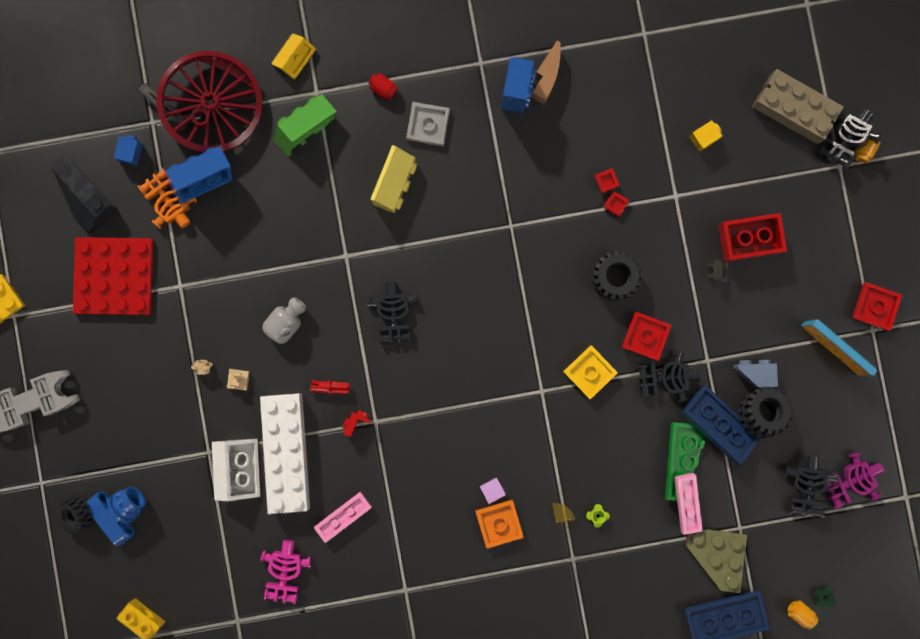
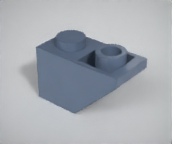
(759, 374)

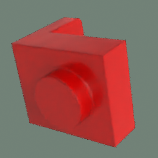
(350, 424)

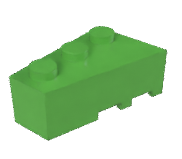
(303, 123)

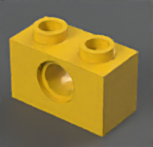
(141, 619)

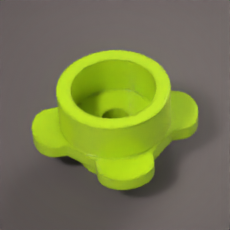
(598, 510)

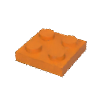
(499, 524)

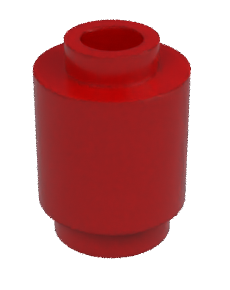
(382, 86)

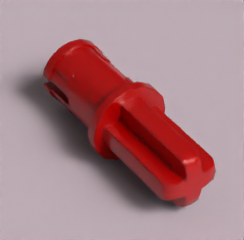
(330, 387)

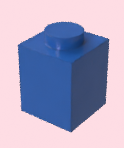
(128, 150)

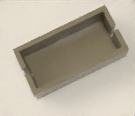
(797, 106)

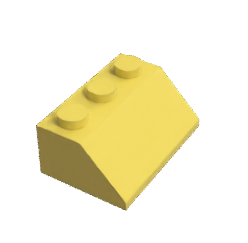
(394, 180)

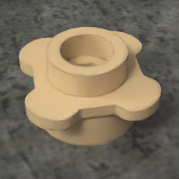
(201, 367)

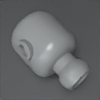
(284, 321)

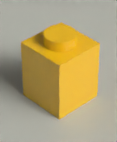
(706, 135)

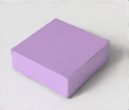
(492, 490)

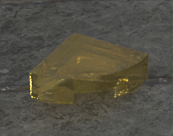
(562, 513)

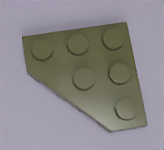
(720, 556)

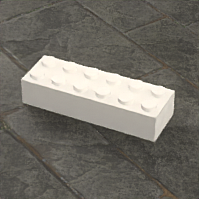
(285, 453)

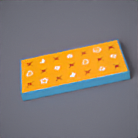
(839, 348)

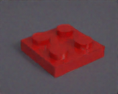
(877, 306)
(646, 336)

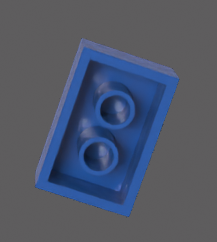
(518, 85)
(199, 174)

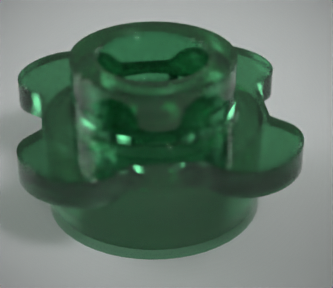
(829, 601)

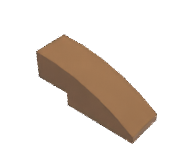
(547, 74)

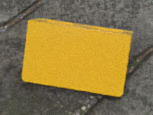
(294, 55)

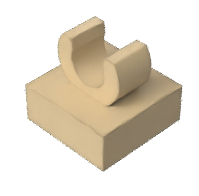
(238, 379)

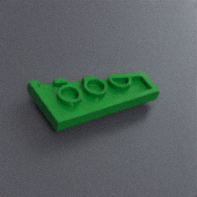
(683, 456)

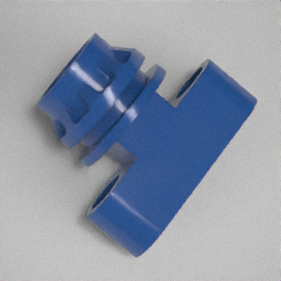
(117, 512)

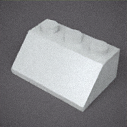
(235, 469)

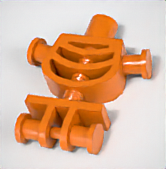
(175, 212)

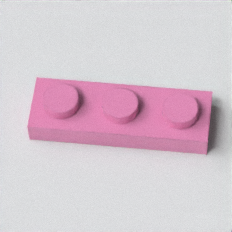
(688, 503)
(342, 517)

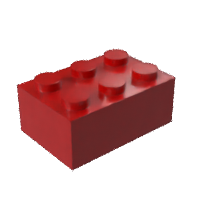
(752, 237)

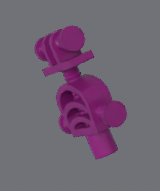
(861, 473)

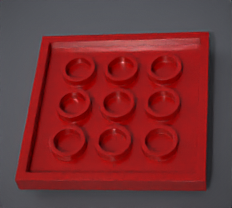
(113, 276)

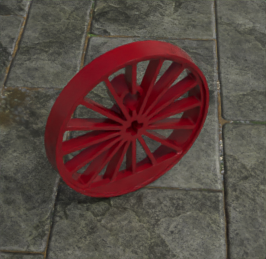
(226, 64)

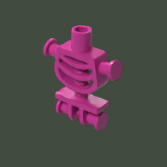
(285, 557)

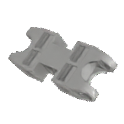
(44, 396)

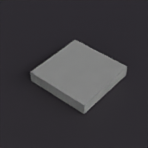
(428, 124)

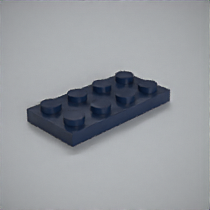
(720, 425)
(727, 617)

